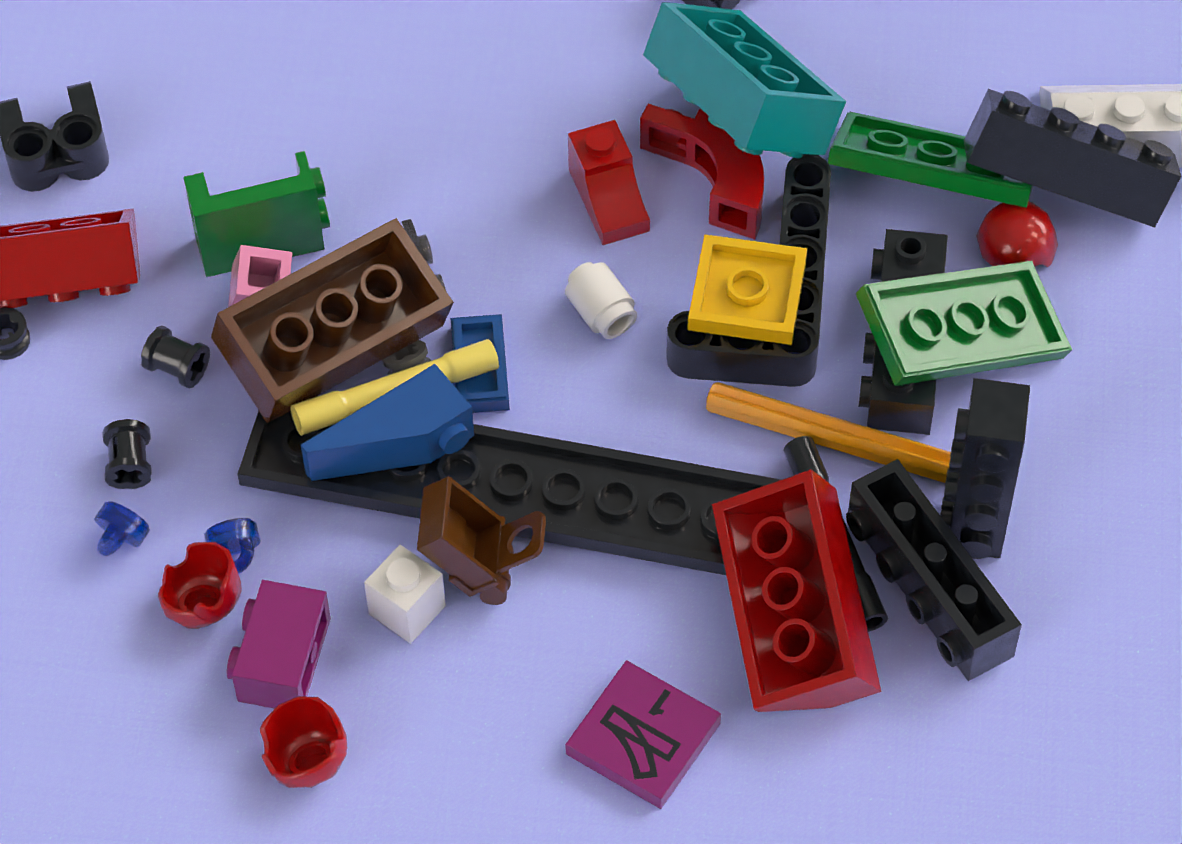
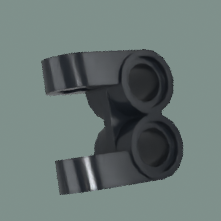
(71, 147)

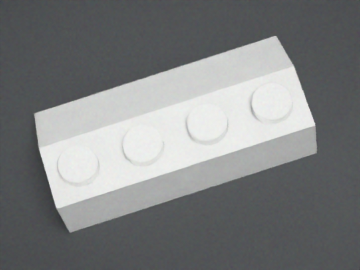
(1137, 109)

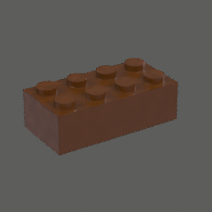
(331, 319)

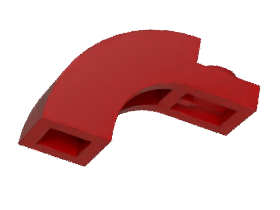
(734, 174)

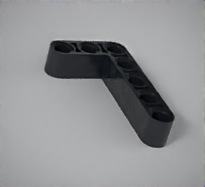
(765, 362)

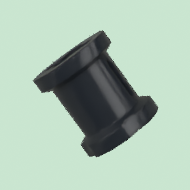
(175, 356)
(127, 454)

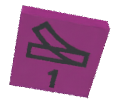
(643, 734)

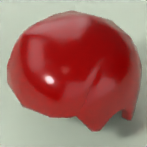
(1017, 235)
(201, 586)
(303, 742)

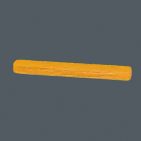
(828, 431)

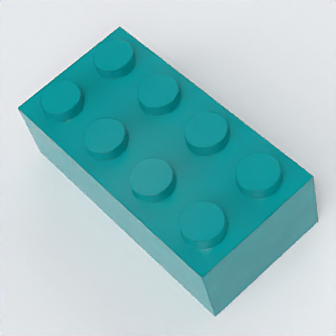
(743, 80)

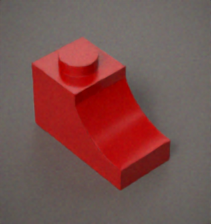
(607, 182)

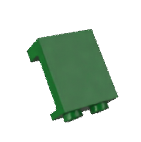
(265, 215)

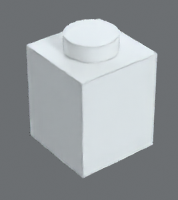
(405, 593)

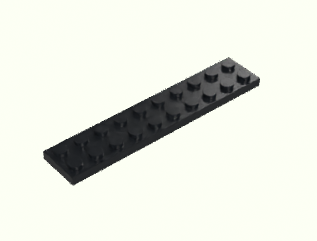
(587, 492)

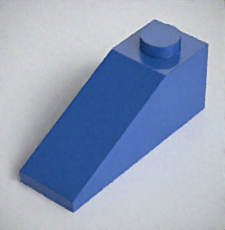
(394, 431)

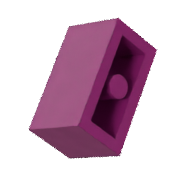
(279, 644)

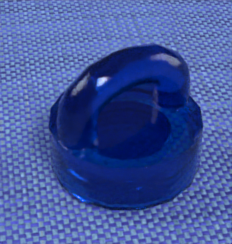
(120, 526)
(238, 536)

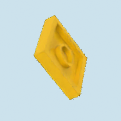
(747, 289)

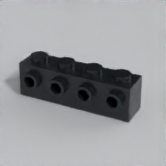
(1072, 157)
(911, 405)
(985, 465)
(932, 571)

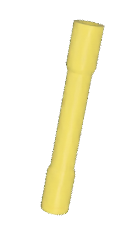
(337, 405)

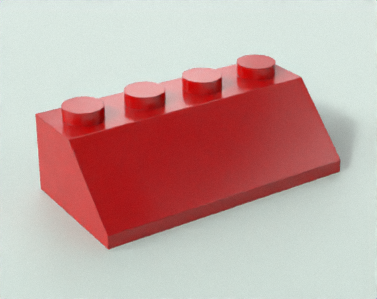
(68, 256)
(795, 596)

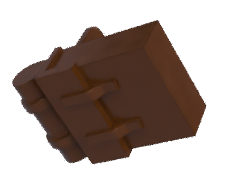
(474, 540)

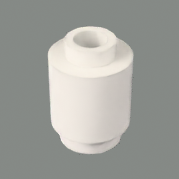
(601, 299)

